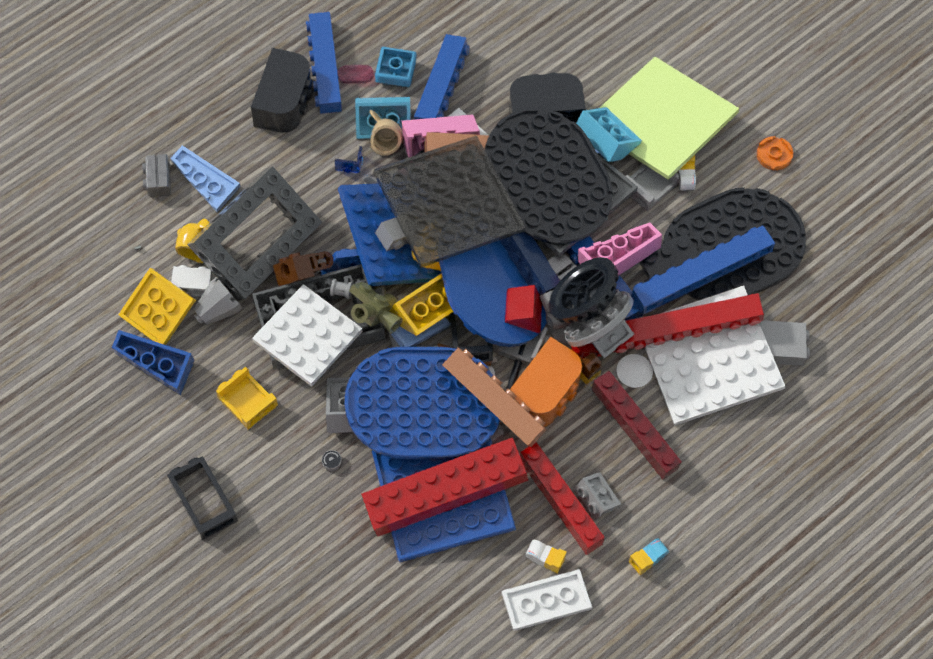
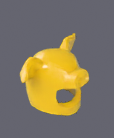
(185, 235)

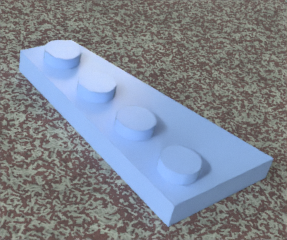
(207, 179)

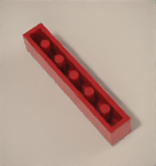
(561, 499)

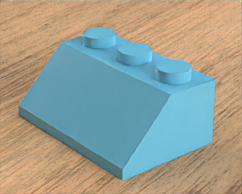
(387, 108)
(608, 133)

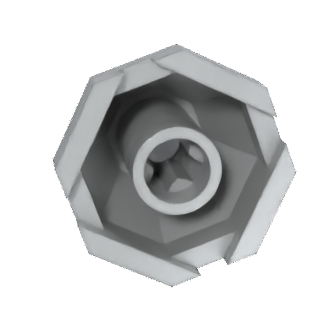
(216, 303)

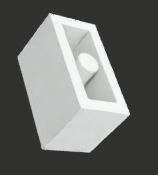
(192, 280)

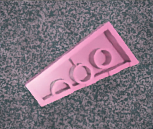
(415, 130)
(625, 249)

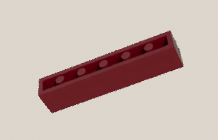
(636, 425)

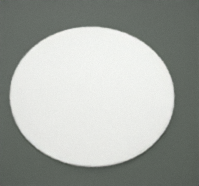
(634, 370)

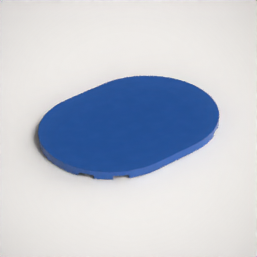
(478, 291)
(414, 407)

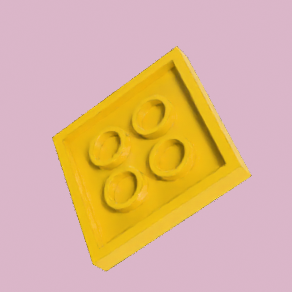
(157, 307)

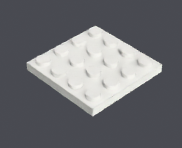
(307, 335)

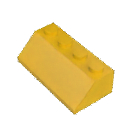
(423, 307)

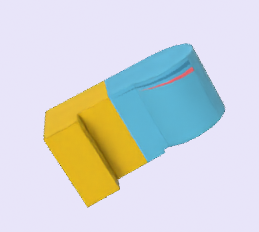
(648, 556)

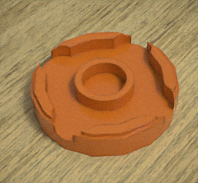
(774, 153)

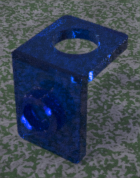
(350, 166)

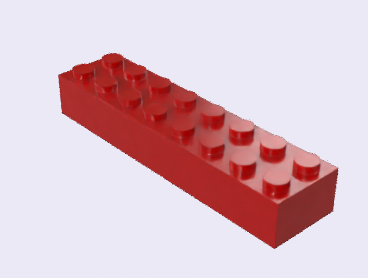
(444, 487)

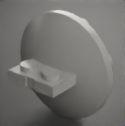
(606, 329)

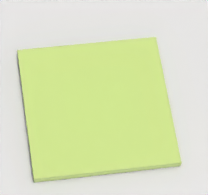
(669, 115)

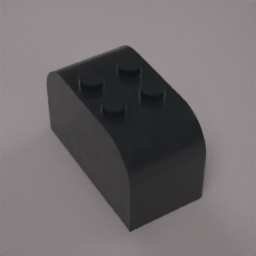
(282, 92)
(548, 92)

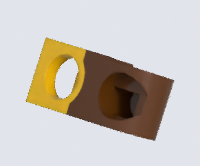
(590, 367)

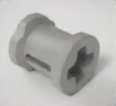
(340, 288)

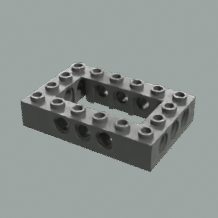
(207, 243)
(271, 300)

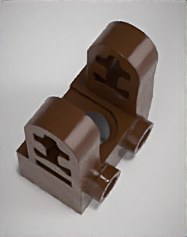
(300, 267)

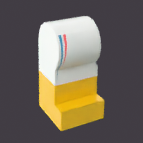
(687, 175)
(546, 555)

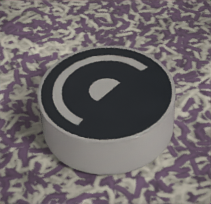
(331, 460)

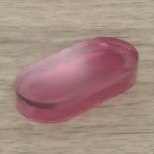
(355, 74)

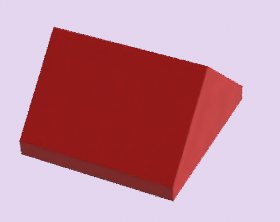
(524, 308)

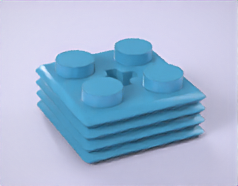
(388, 73)

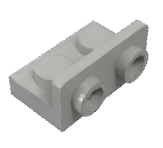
(597, 495)

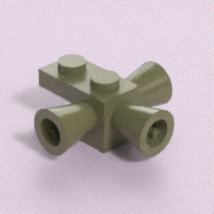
(374, 308)

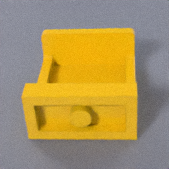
(246, 398)

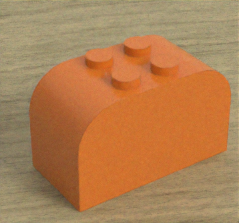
(549, 381)

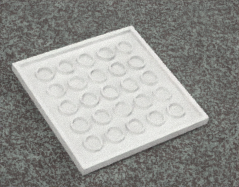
(714, 369)

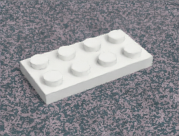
(546, 600)

